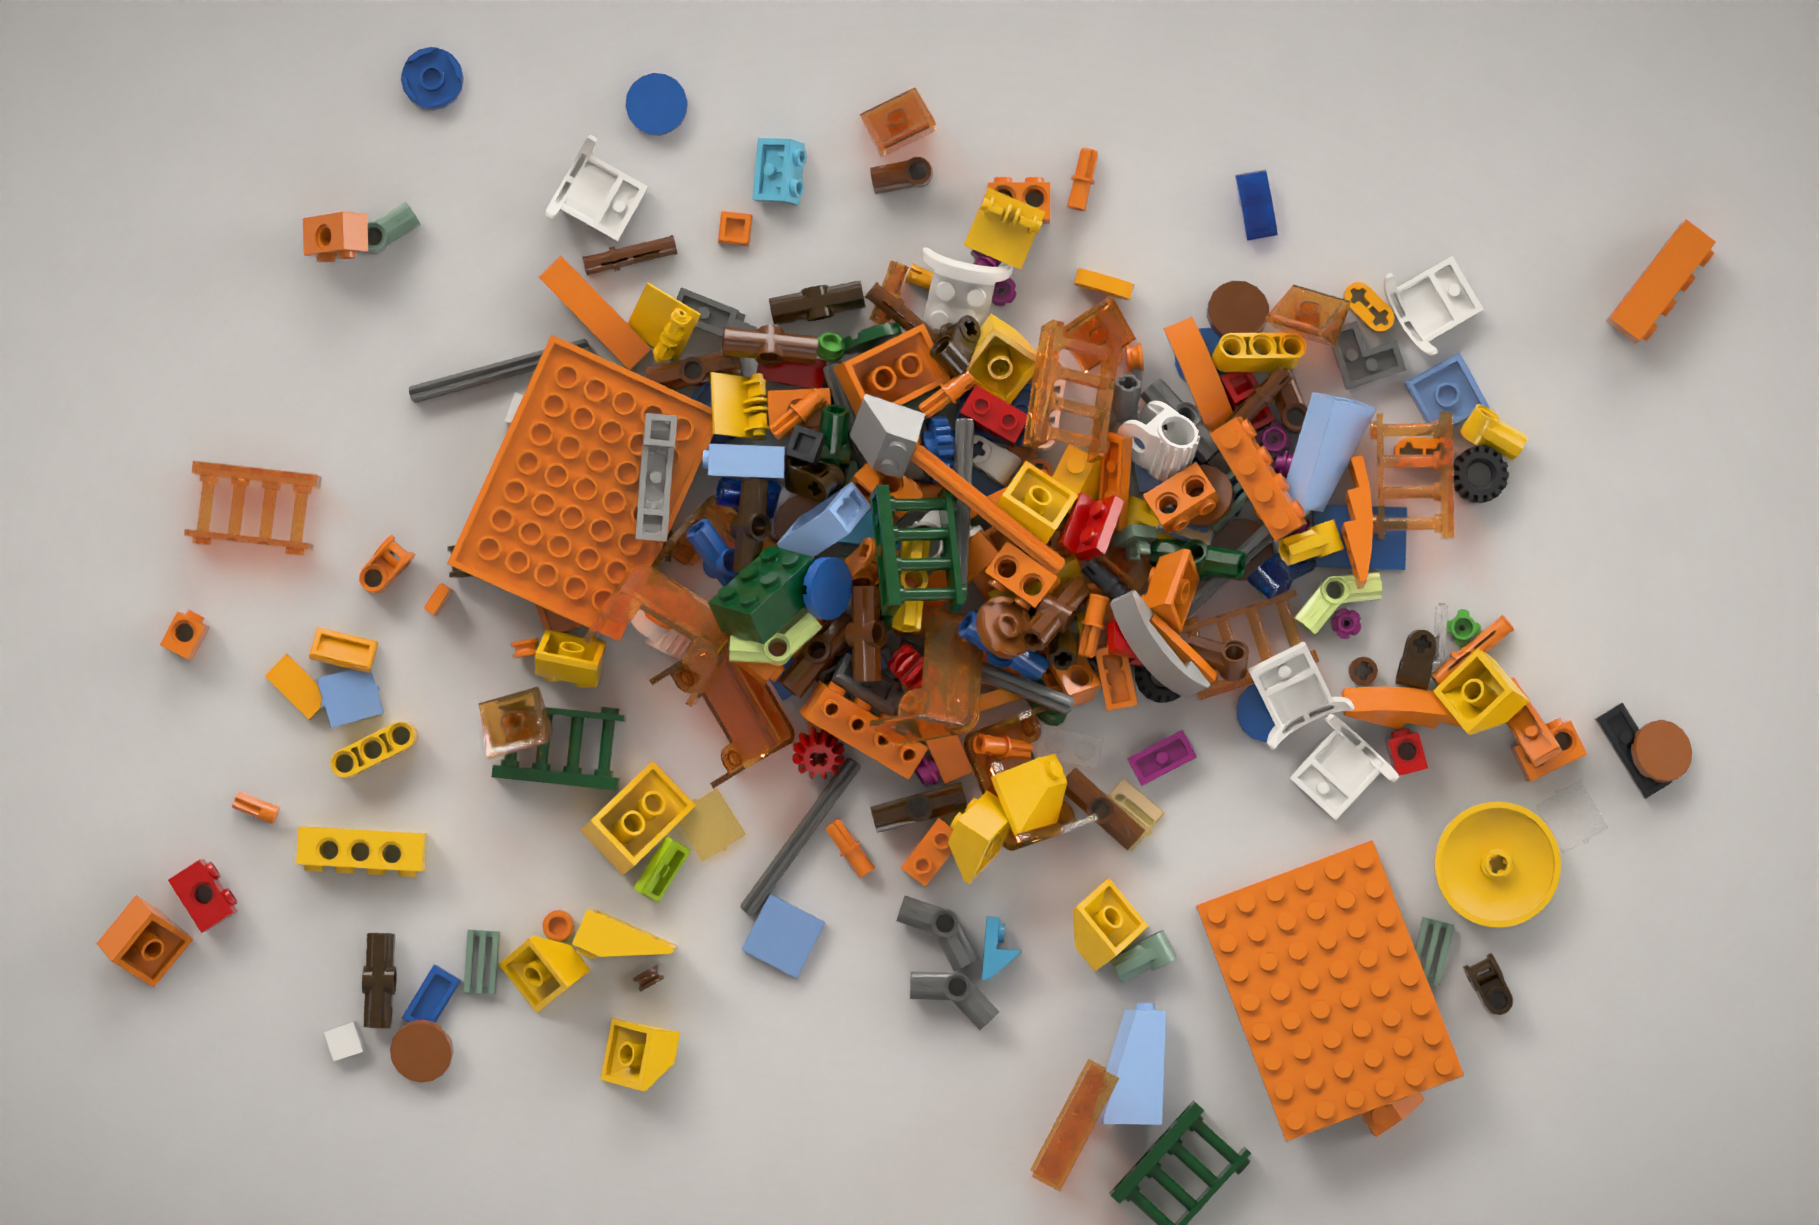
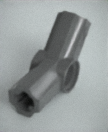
(1125, 401)
(924, 917)
(935, 987)

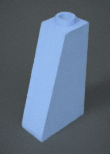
(1325, 448)
(1140, 1067)

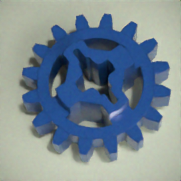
(939, 440)

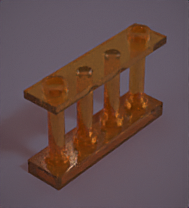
(1043, 399)
(1439, 460)
(240, 479)
(1193, 624)
(1074, 1125)

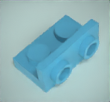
(779, 171)

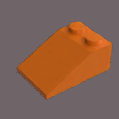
(892, 370)

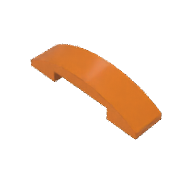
(1199, 372)

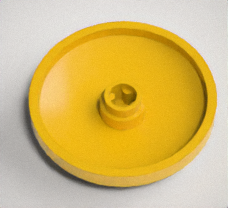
(1497, 864)

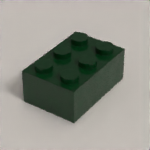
(762, 595)

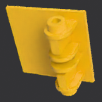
(1004, 228)
(663, 323)
(739, 405)

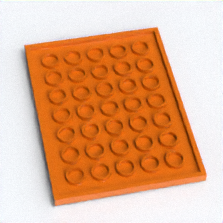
(566, 484)
(1329, 991)

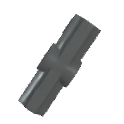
(1162, 392)

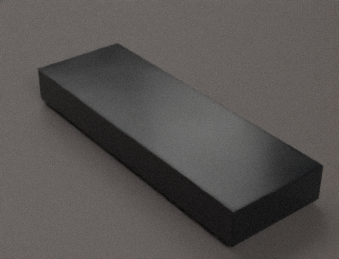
(1620, 732)

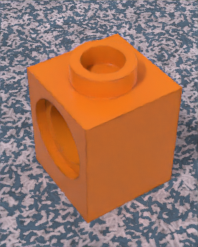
(172, 640)

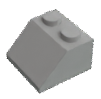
(886, 434)

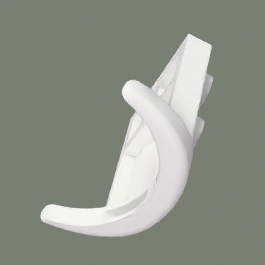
(597, 194)
(959, 289)
(1431, 303)
(1294, 691)
(1340, 769)

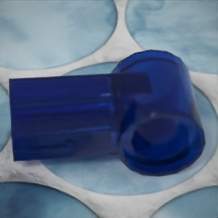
(729, 492)

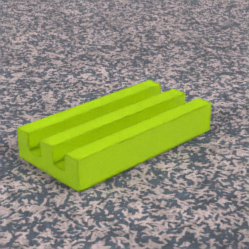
(662, 869)

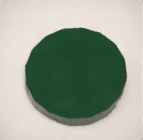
(870, 338)

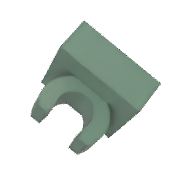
(1135, 540)

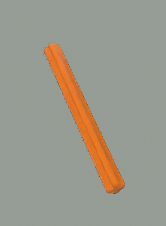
(987, 509)

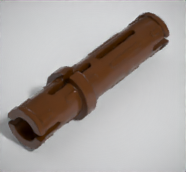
(629, 255)
(879, 295)
(1263, 395)

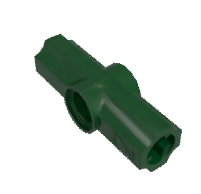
(835, 426)
(1213, 560)

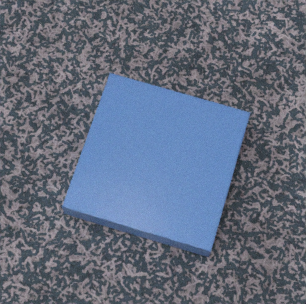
(1446, 389)
(783, 935)

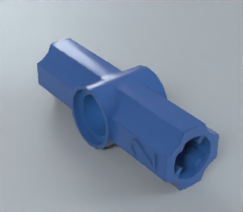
(716, 554)
(1029, 664)

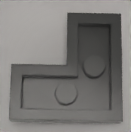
(1361, 365)

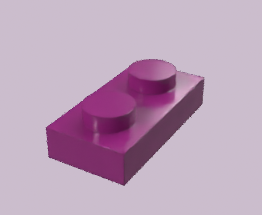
(1161, 757)

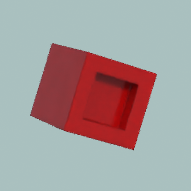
(1416, 762)

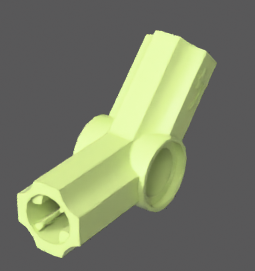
(1321, 606)
(792, 635)

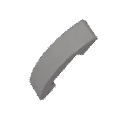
(655, 477)
(1152, 650)

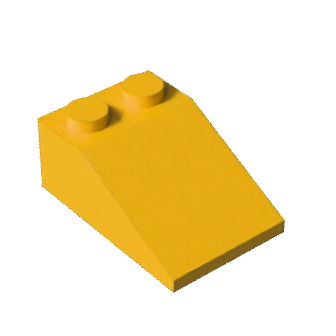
(637, 818)
(610, 937)

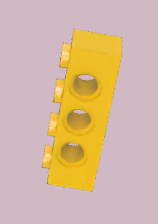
(312, 840)

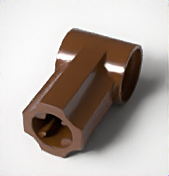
(897, 176)
(1290, 400)
(1227, 657)

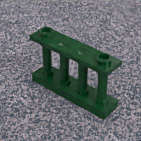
(890, 565)
(571, 773)
(1171, 1143)

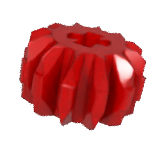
(907, 666)
(818, 762)

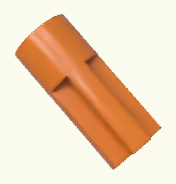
(256, 807)

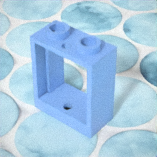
(745, 460)
(826, 522)

